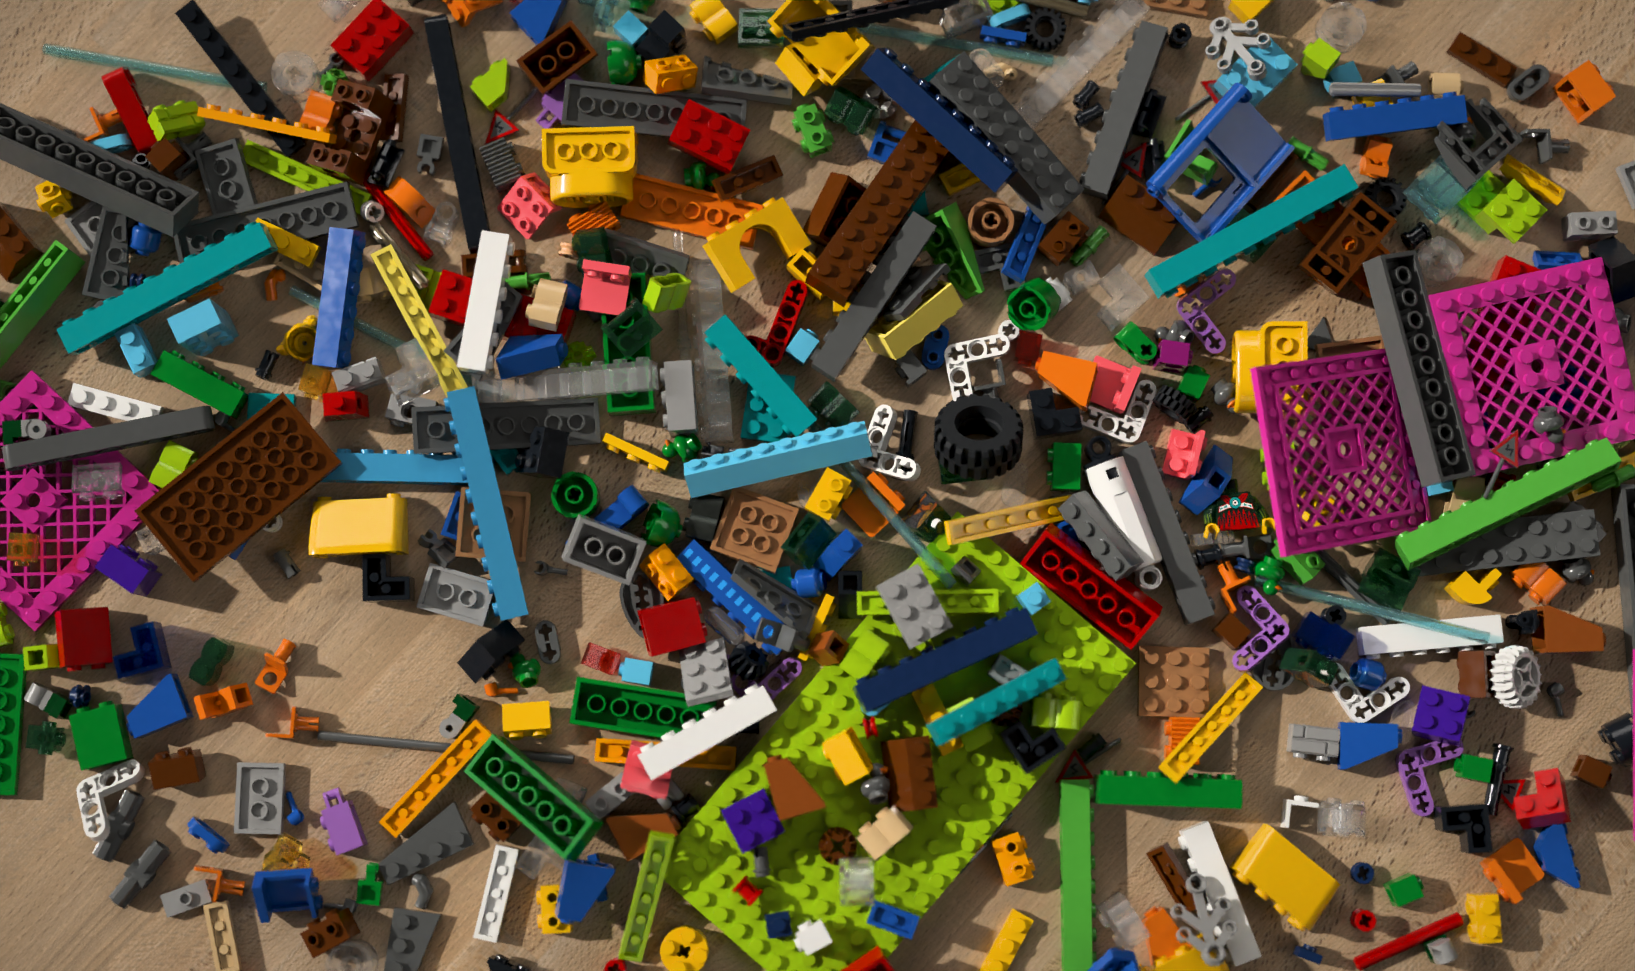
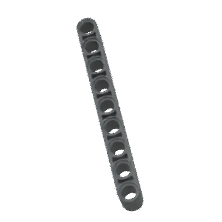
(108, 438)

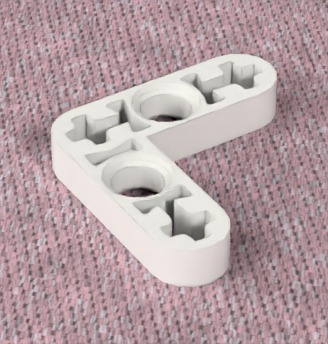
(962, 363)
(1128, 420)
(878, 449)
(1358, 700)
(100, 790)

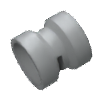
(674, 793)

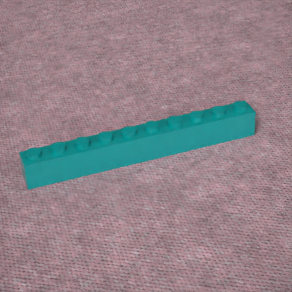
(1251, 231)
(168, 288)

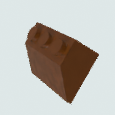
(556, 58)
(832, 207)
(1138, 215)
(16, 246)
(910, 773)

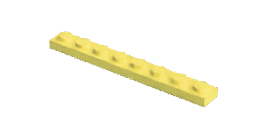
(417, 318)

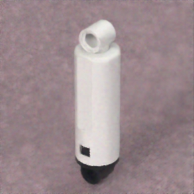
(1121, 504)

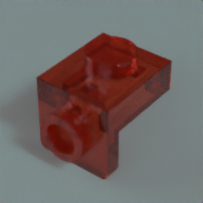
(601, 659)

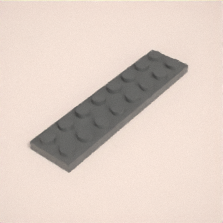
(650, 113)
(301, 214)
(510, 424)
(1523, 542)

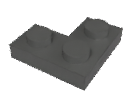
(992, 260)

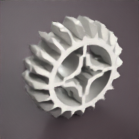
(1516, 677)

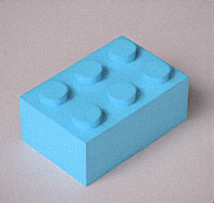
(1278, 66)
(203, 327)

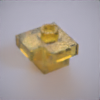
(286, 855)

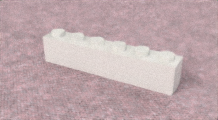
(485, 302)
(1404, 637)
(707, 732)
(1208, 861)

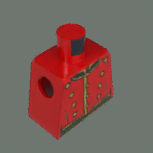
(344, 406)

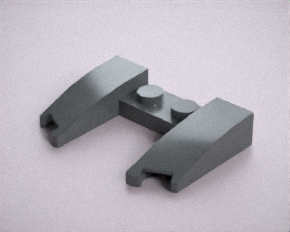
(1470, 165)

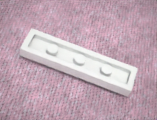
(110, 404)
(496, 893)

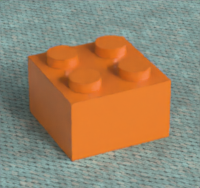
(1584, 91)

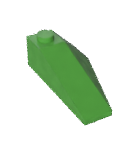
(953, 246)

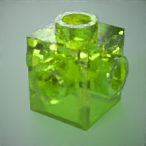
(577, 348)

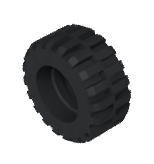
(978, 457)

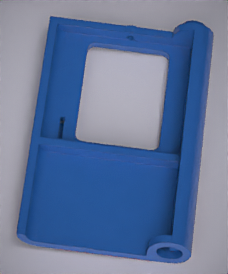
(1241, 143)

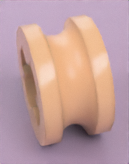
(567, 251)

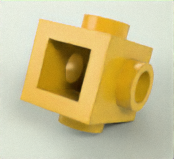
(53, 199)

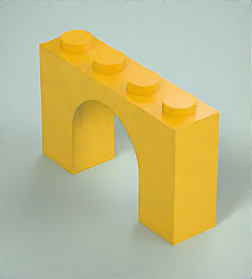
(725, 247)

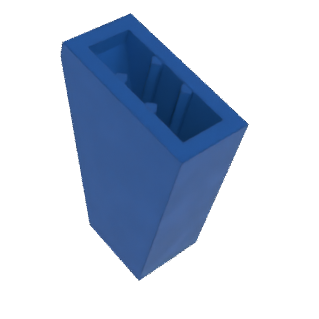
(538, 17)
(530, 354)
(838, 554)
(160, 709)
(1365, 741)
(580, 887)

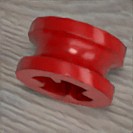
(870, 727)

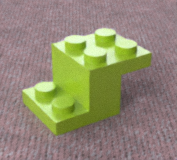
(1502, 207)

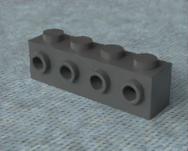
(1100, 535)

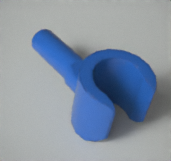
(1212, 183)
(296, 815)

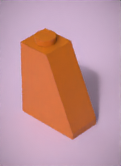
(1068, 376)
(1163, 933)

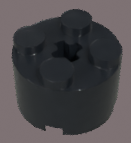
(1620, 739)

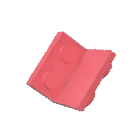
(528, 204)
(604, 287)
(1113, 385)
(1183, 454)
(636, 778)

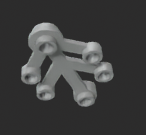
(1221, 29)
(1204, 923)

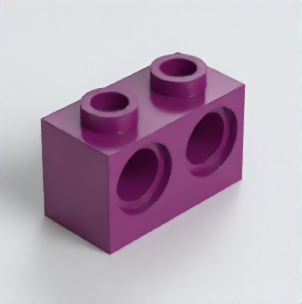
(1172, 356)

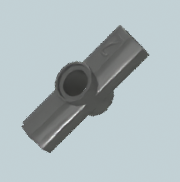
(121, 825)
(140, 874)

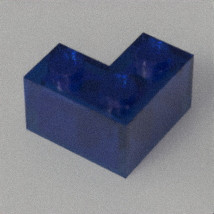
(1322, 637)
(149, 653)

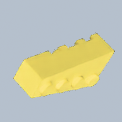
(897, 337)

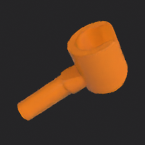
(492, 690)

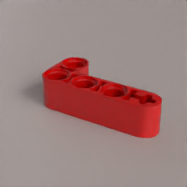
(121, 89)
(782, 322)

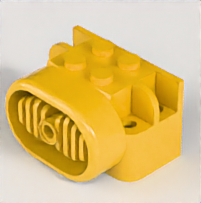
(590, 165)
(1272, 344)

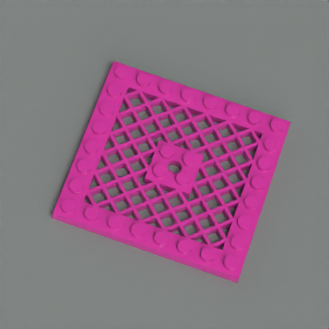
(1606, 340)
(1273, 425)
(39, 609)

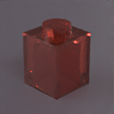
(1027, 348)

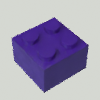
(129, 570)
(1440, 715)
(753, 820)

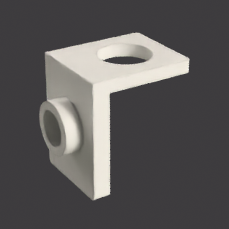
(1286, 808)

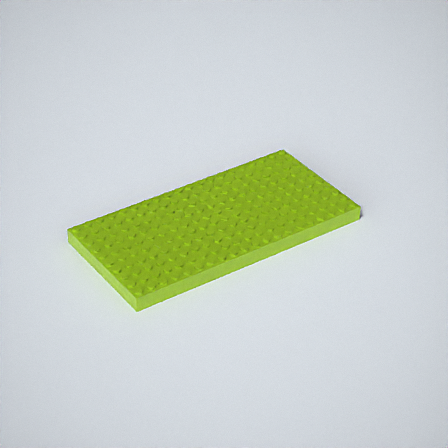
(971, 787)

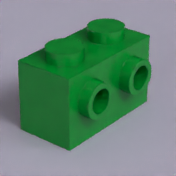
(1065, 467)

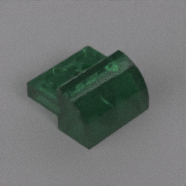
(755, 30)
(1387, 580)

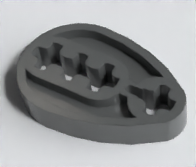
(630, 600)
(1261, 670)

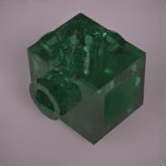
(45, 737)

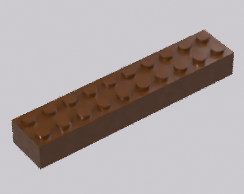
(877, 215)

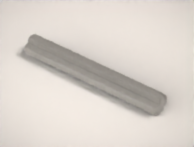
(1375, 89)

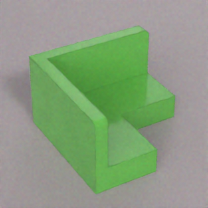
(1201, 168)

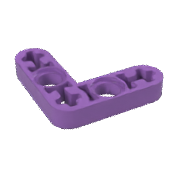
(1198, 312)
(1266, 625)
(783, 667)
(1418, 763)

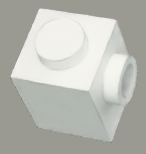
(812, 936)

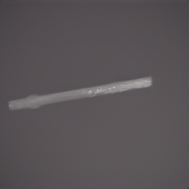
(683, 342)

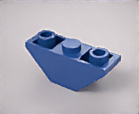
(1209, 482)
(1556, 855)

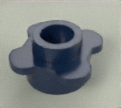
(80, 696)

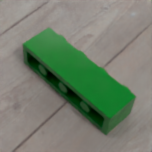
(200, 384)

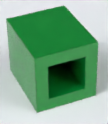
(1193, 382)
(1473, 768)
(1404, 889)

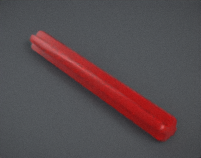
(399, 220)
(1408, 941)

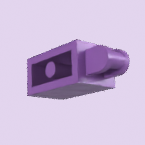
(553, 105)
(341, 823)

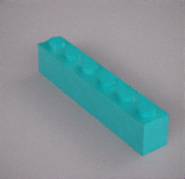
(761, 376)
(996, 702)

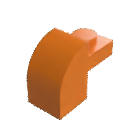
(1375, 157)
(410, 201)
(223, 701)

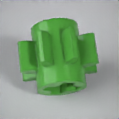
(330, 80)

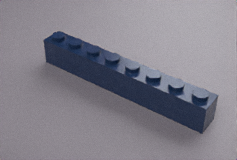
(939, 119)
(944, 660)

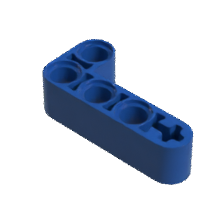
(624, 510)

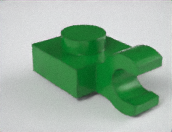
(370, 889)

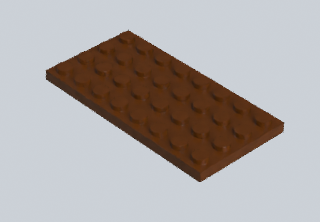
(238, 487)

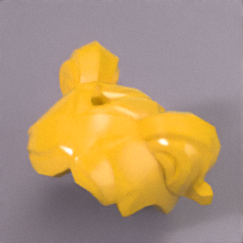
(294, 338)

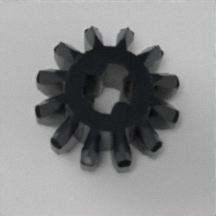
(748, 661)

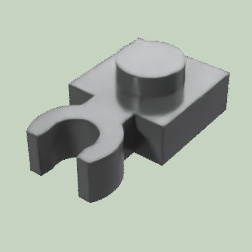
(429, 149)
(440, 550)

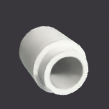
(1061, 291)

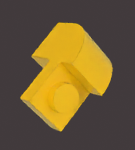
(1468, 591)

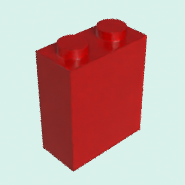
(672, 626)
(83, 638)

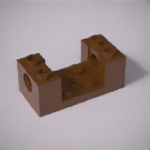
(365, 113)
(1333, 264)

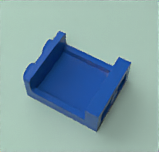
(286, 892)

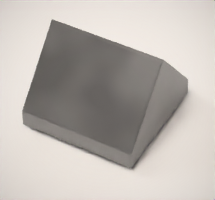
(965, 570)

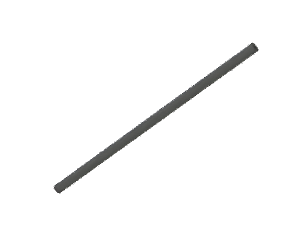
(428, 745)

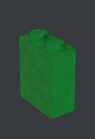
(100, 735)

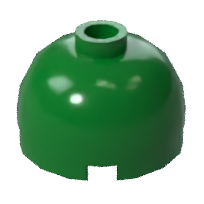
(622, 62)
(661, 524)

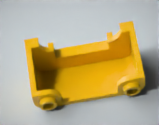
(832, 54)
(359, 526)

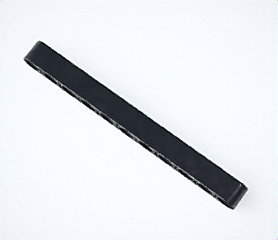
(457, 129)

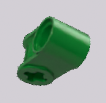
(1133, 341)

